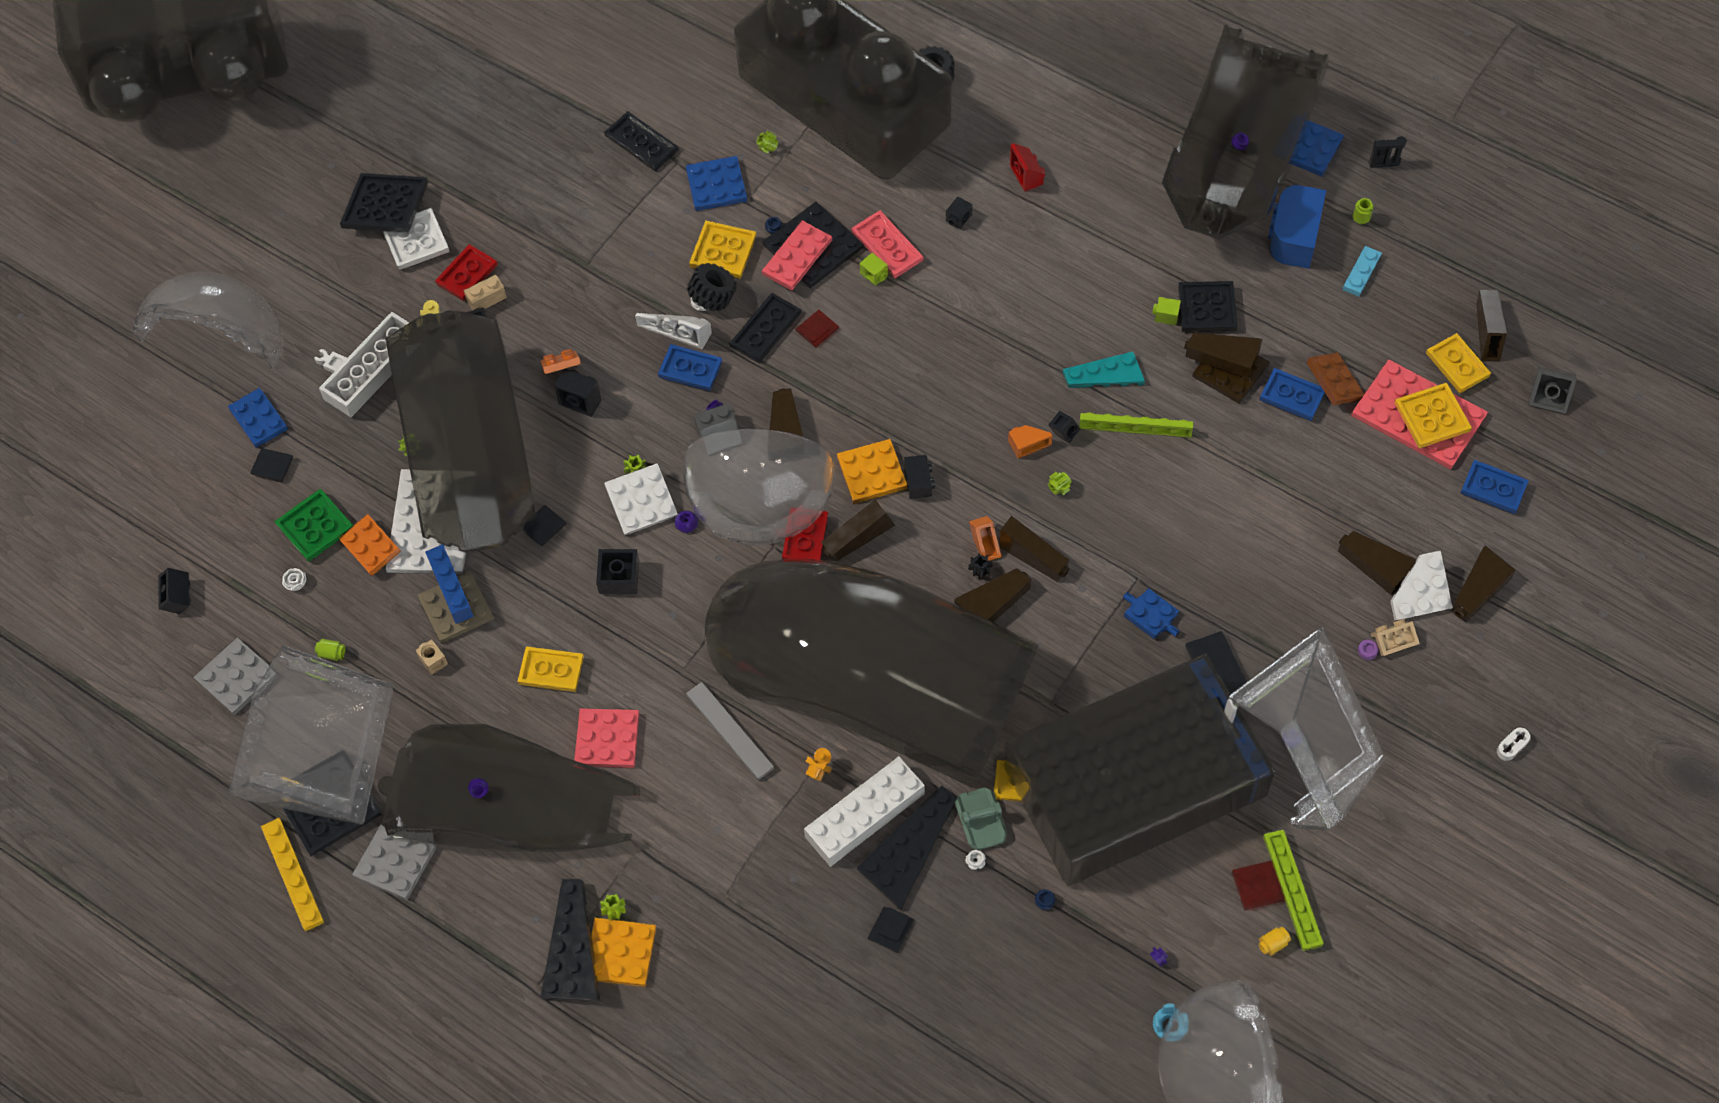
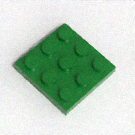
(313, 525)

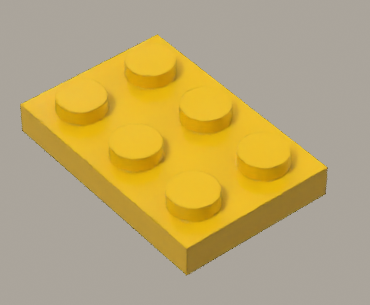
(1458, 363)
(550, 669)

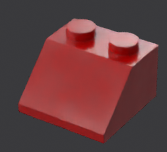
(1026, 167)

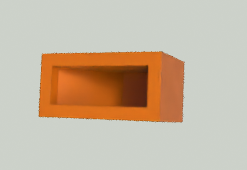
(1028, 439)
(985, 537)

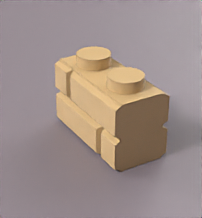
(485, 293)

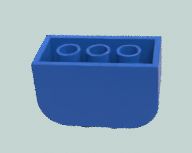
(1296, 225)

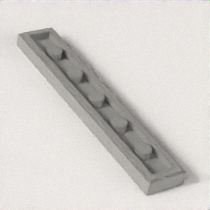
(730, 731)

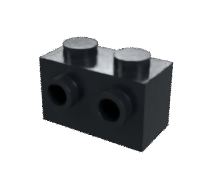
(918, 476)
(173, 590)

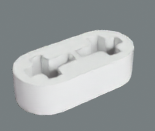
(1510, 741)

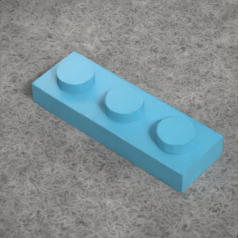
(1362, 271)

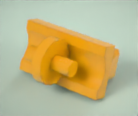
(818, 765)

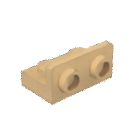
(1396, 637)

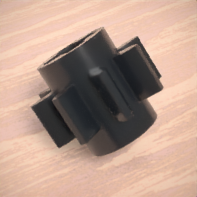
(985, 565)

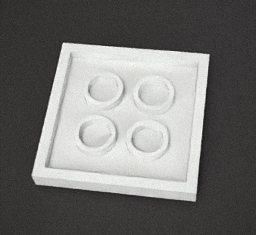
(421, 242)
(641, 499)

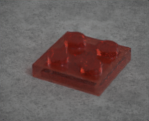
(1257, 885)

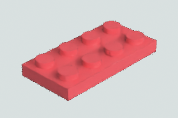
(887, 243)
(797, 255)

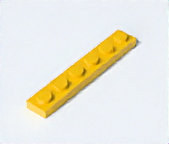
(292, 874)

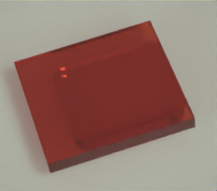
(817, 328)

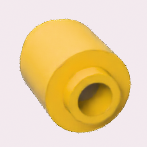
(1274, 941)

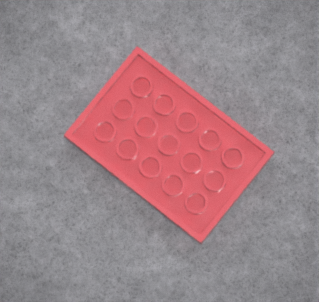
(1380, 412)

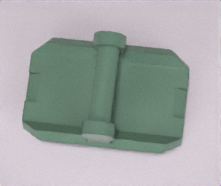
(981, 818)

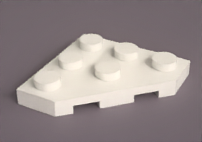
(1423, 588)

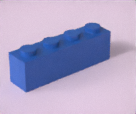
(449, 584)

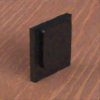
(271, 464)
(544, 525)
(890, 929)

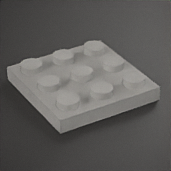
(233, 676)
(393, 863)

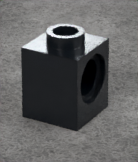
(959, 212)
(1064, 426)

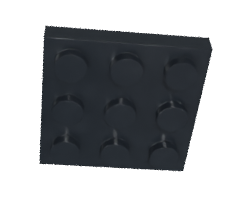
(1207, 306)

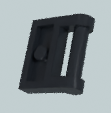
(1382, 151)

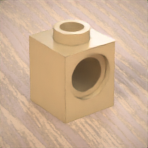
(434, 663)

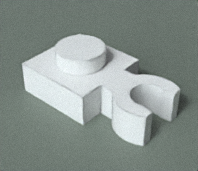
(330, 362)

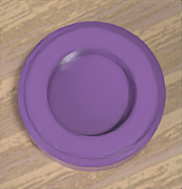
(1368, 649)

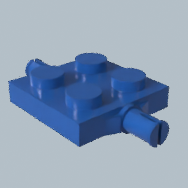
(1151, 613)

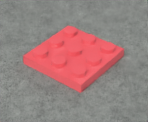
(607, 737)

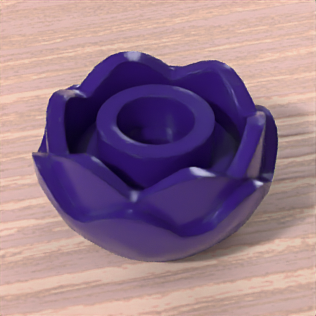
(688, 526)

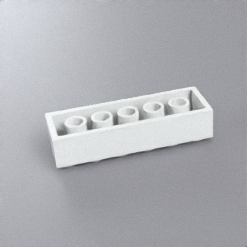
(363, 370)
(864, 811)

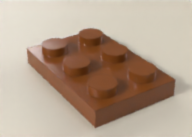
(1335, 378)

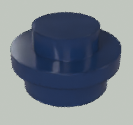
(773, 224)
(1045, 899)

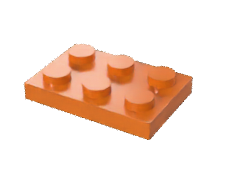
(554, 363)
(369, 545)

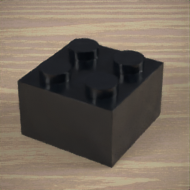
(577, 392)
(617, 571)

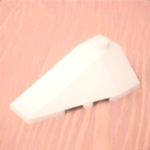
(681, 328)

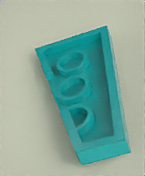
(1117, 369)

